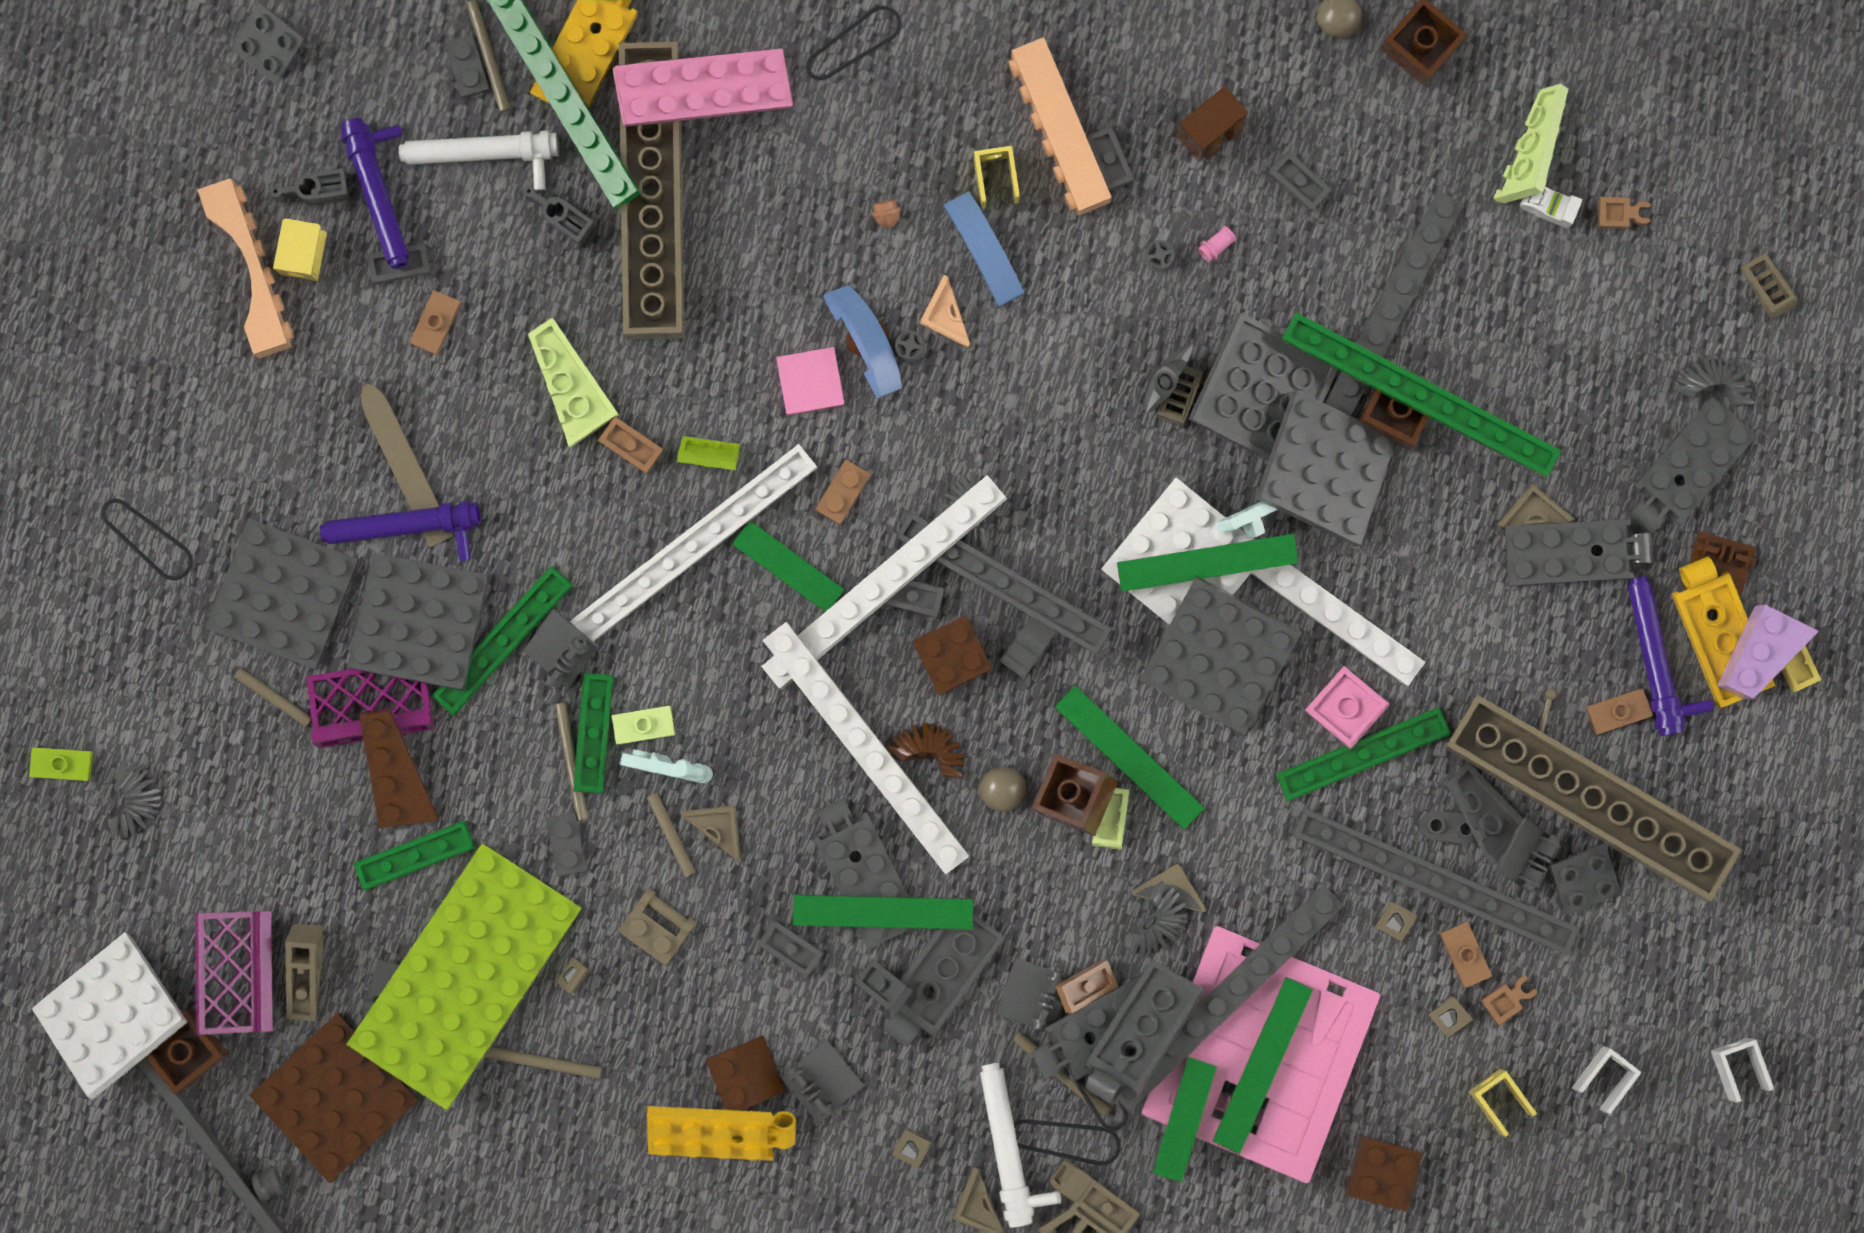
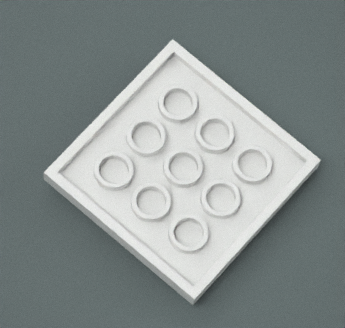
(1175, 524)
(109, 1015)

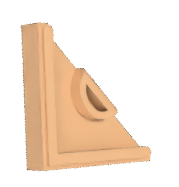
(944, 315)

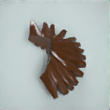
(929, 746)

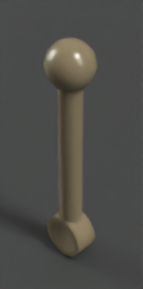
(1550, 694)

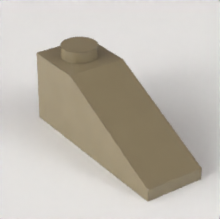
(303, 971)

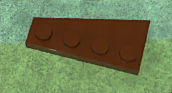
(394, 776)

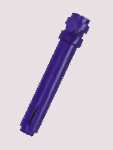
(362, 152)
(446, 518)
(1664, 701)

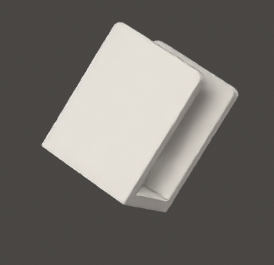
(1756, 1060)
(1621, 1088)

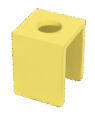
(991, 155)
(300, 249)
(1489, 1082)

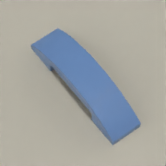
(984, 248)
(869, 338)

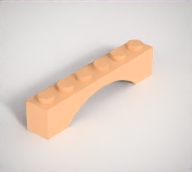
(264, 322)

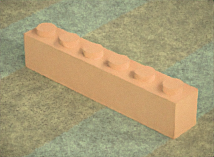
(1060, 127)

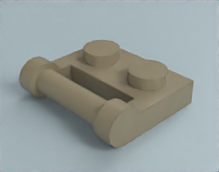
(650, 934)

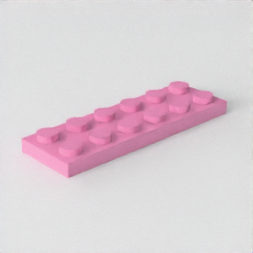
(702, 87)

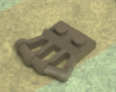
(1098, 1209)

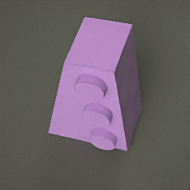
(1763, 651)

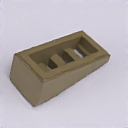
(1778, 280)
(1174, 417)

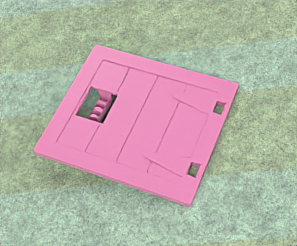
(1310, 1074)

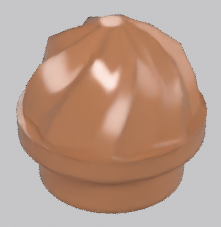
(886, 213)

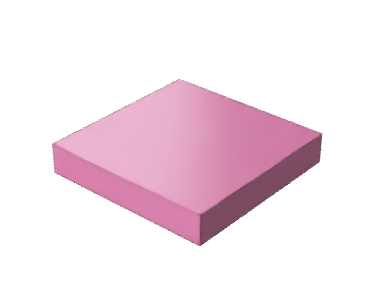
(810, 381)
(1347, 707)

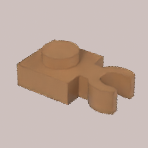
(1617, 213)
(1504, 1002)

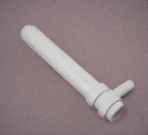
(525, 146)
(1014, 1192)

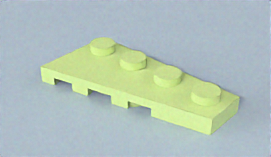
(1535, 147)
(575, 393)

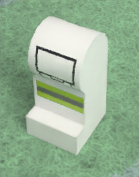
(1553, 207)

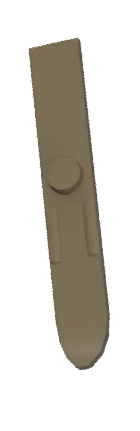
(400, 456)

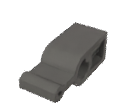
(330, 187)
(562, 223)
(1027, 647)

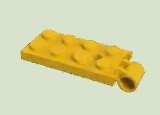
(587, 54)
(1711, 639)
(718, 1133)

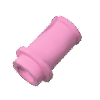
(1216, 244)

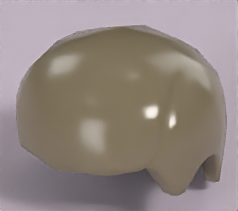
(1339, 18)
(1003, 789)

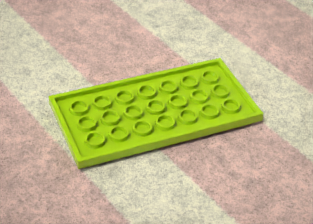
(464, 976)

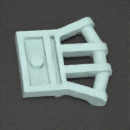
(663, 765)

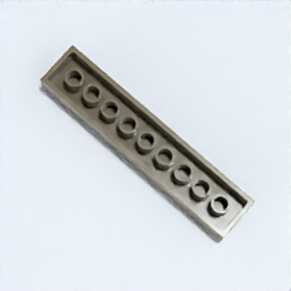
(654, 218)
(1593, 799)

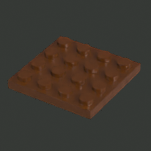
(332, 1099)

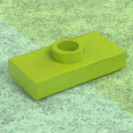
(708, 453)
(61, 764)

